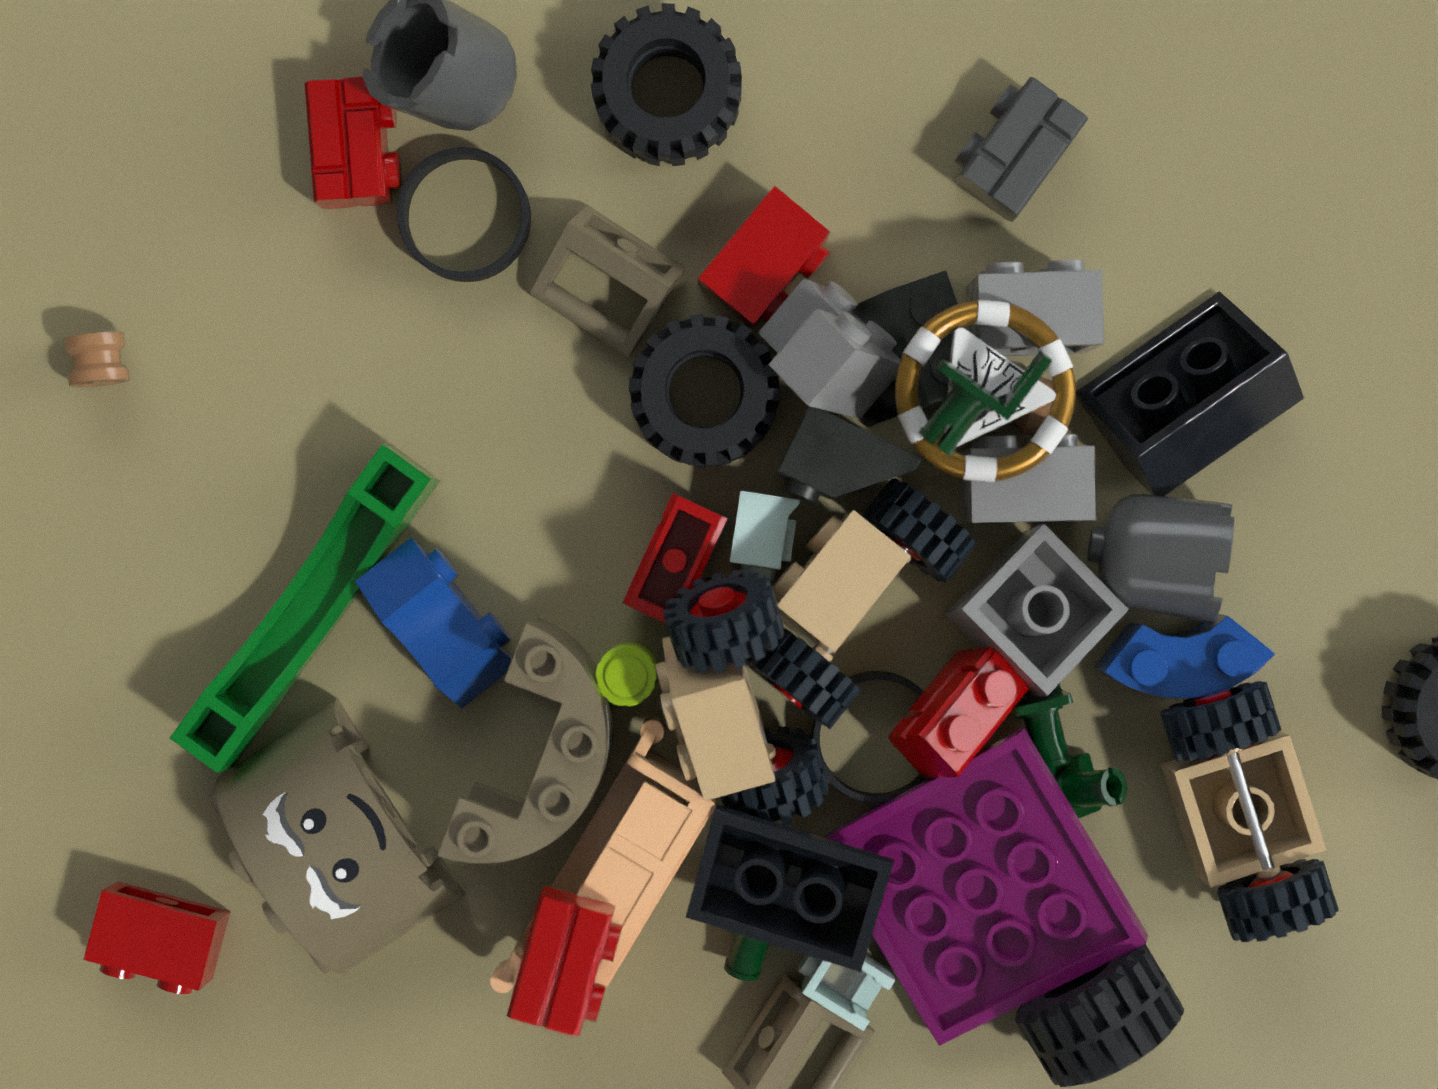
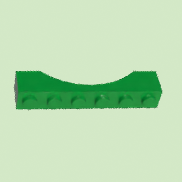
(308, 610)

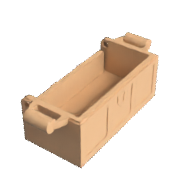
(629, 848)

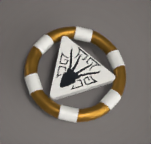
(996, 375)

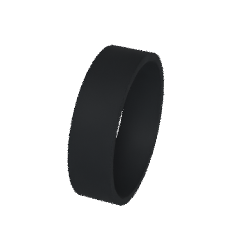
(427, 166)
(875, 798)

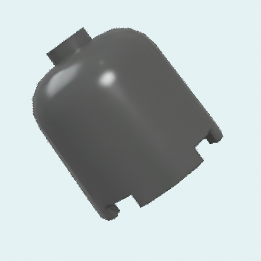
(440, 63)
(1164, 553)

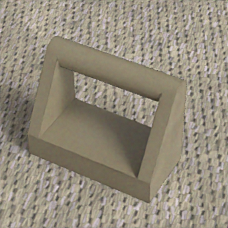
(621, 257)
(780, 1037)

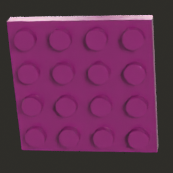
(990, 889)

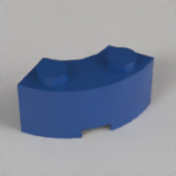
(436, 621)
(1184, 663)

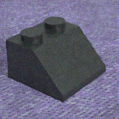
(901, 314)
(838, 458)

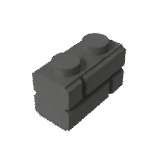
(1020, 148)

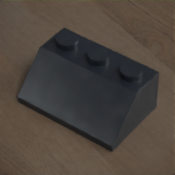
(1191, 394)
(789, 888)

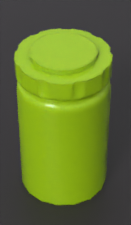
(628, 673)

